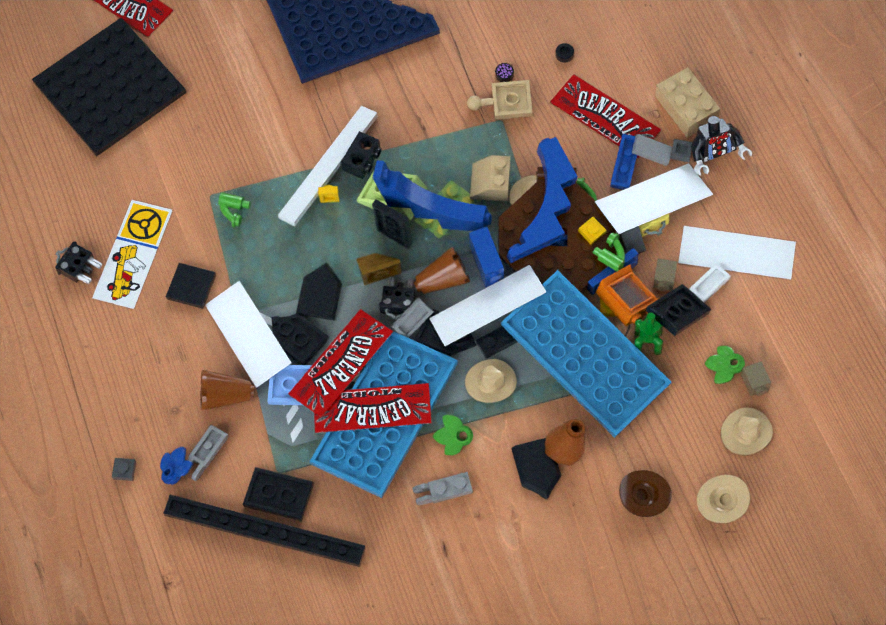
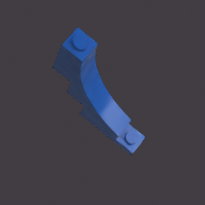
(451, 214)
(545, 227)

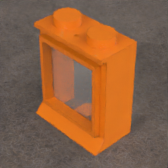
(625, 295)

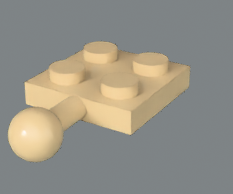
(509, 100)

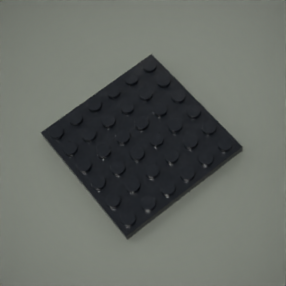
(109, 86)

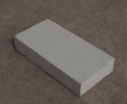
(652, 149)
(412, 318)

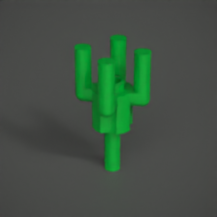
(649, 332)

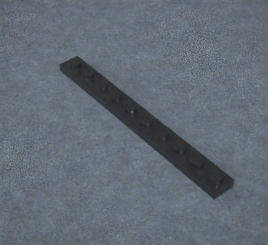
(264, 530)

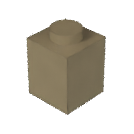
(665, 274)
(756, 379)

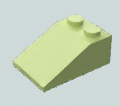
(371, 192)

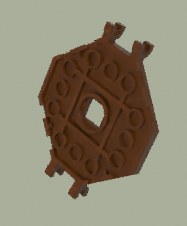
(573, 261)

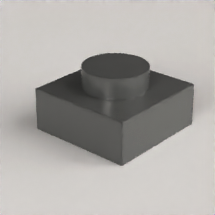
(681, 150)
(123, 469)

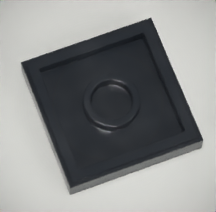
(190, 285)

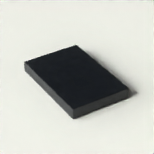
(392, 224)
(678, 309)
(278, 494)

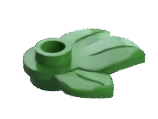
(722, 364)
(450, 435)

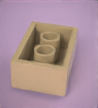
(686, 101)

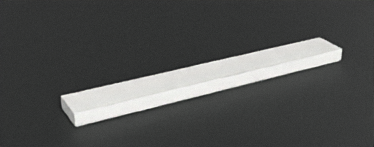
(326, 167)

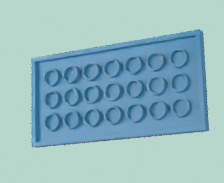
(586, 354)
(374, 455)

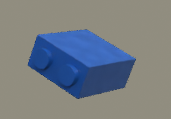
(486, 256)

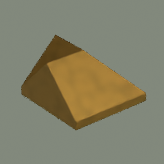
(378, 267)

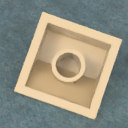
(491, 178)

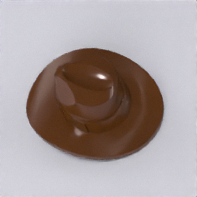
(645, 493)

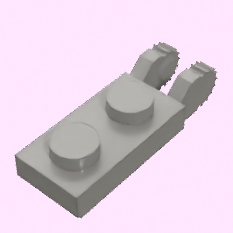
(206, 450)
(444, 489)

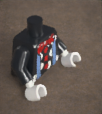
(715, 140)

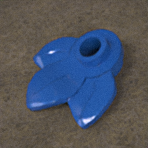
(174, 466)

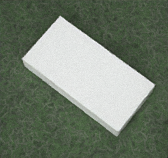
(710, 283)

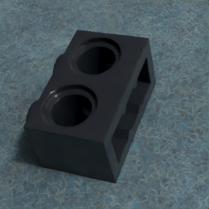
(357, 153)

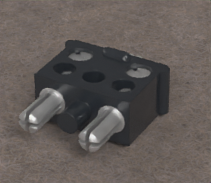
(76, 262)
(397, 299)

